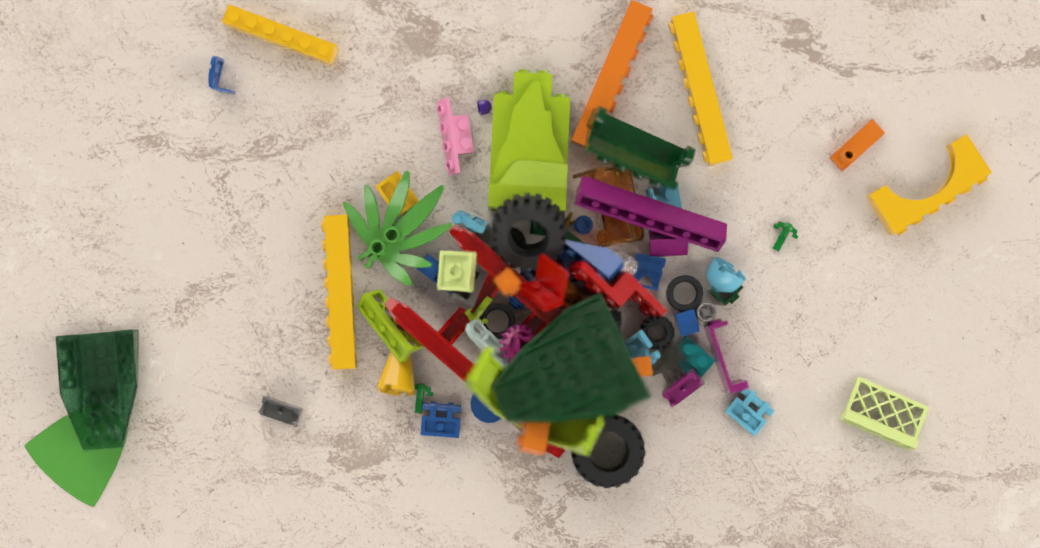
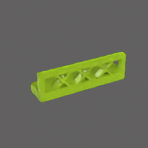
(386, 325)

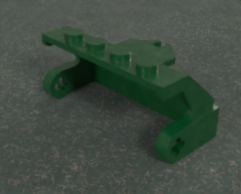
(635, 150)

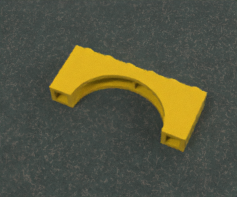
(965, 170)

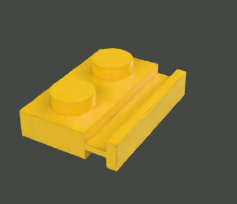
(387, 188)

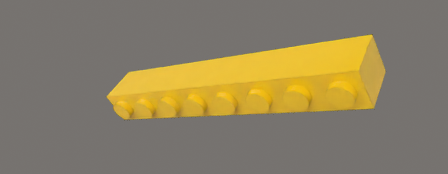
(701, 89)
(340, 292)

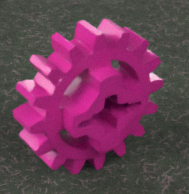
(515, 342)

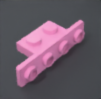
(455, 135)

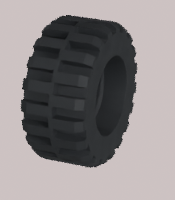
(528, 208)
(627, 468)

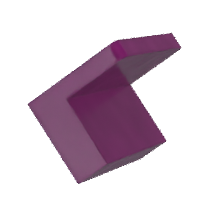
(664, 245)

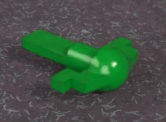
(787, 228)
(421, 387)

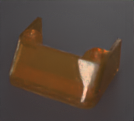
(615, 231)

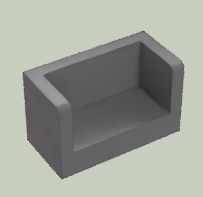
(467, 299)

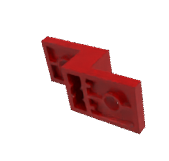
(618, 291)

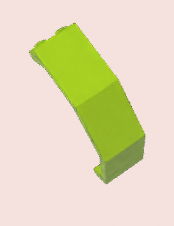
(571, 435)

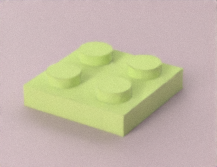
(456, 271)

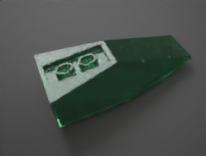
(99, 384)

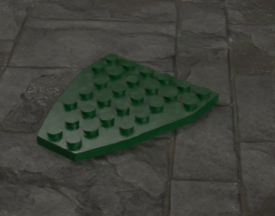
(571, 370)

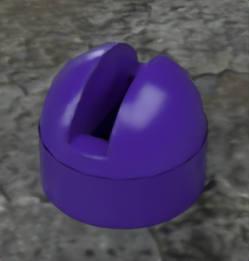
(484, 107)

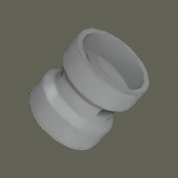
(705, 312)

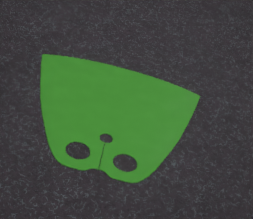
(74, 470)

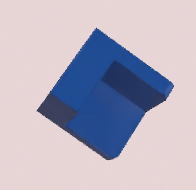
(687, 322)

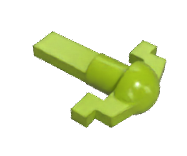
(479, 311)

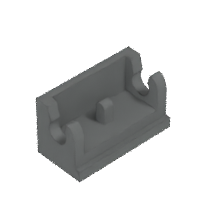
(280, 411)

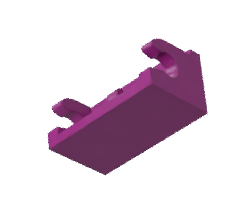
(682, 387)

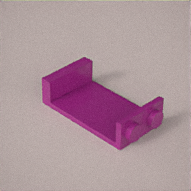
(729, 387)

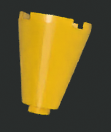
(397, 377)

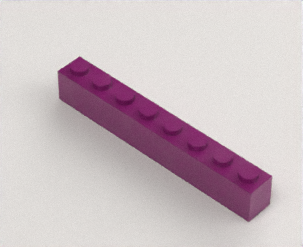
(650, 214)

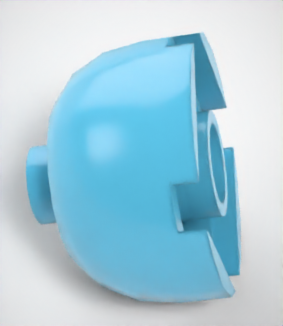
(723, 276)

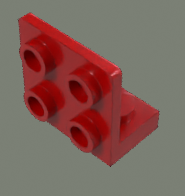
(549, 285)

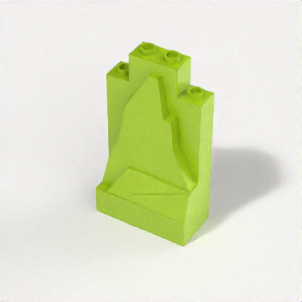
(529, 141)

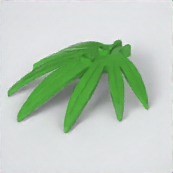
(389, 240)

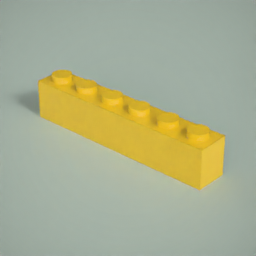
(280, 35)

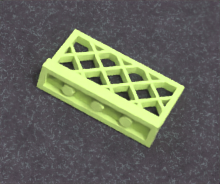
(874, 426)

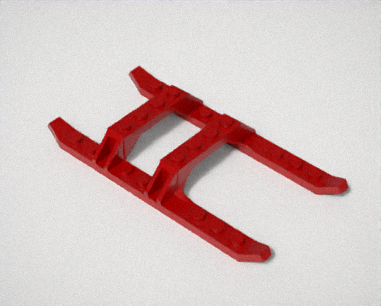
(441, 342)

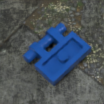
(441, 426)

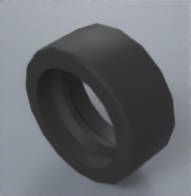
(689, 279)
(498, 306)

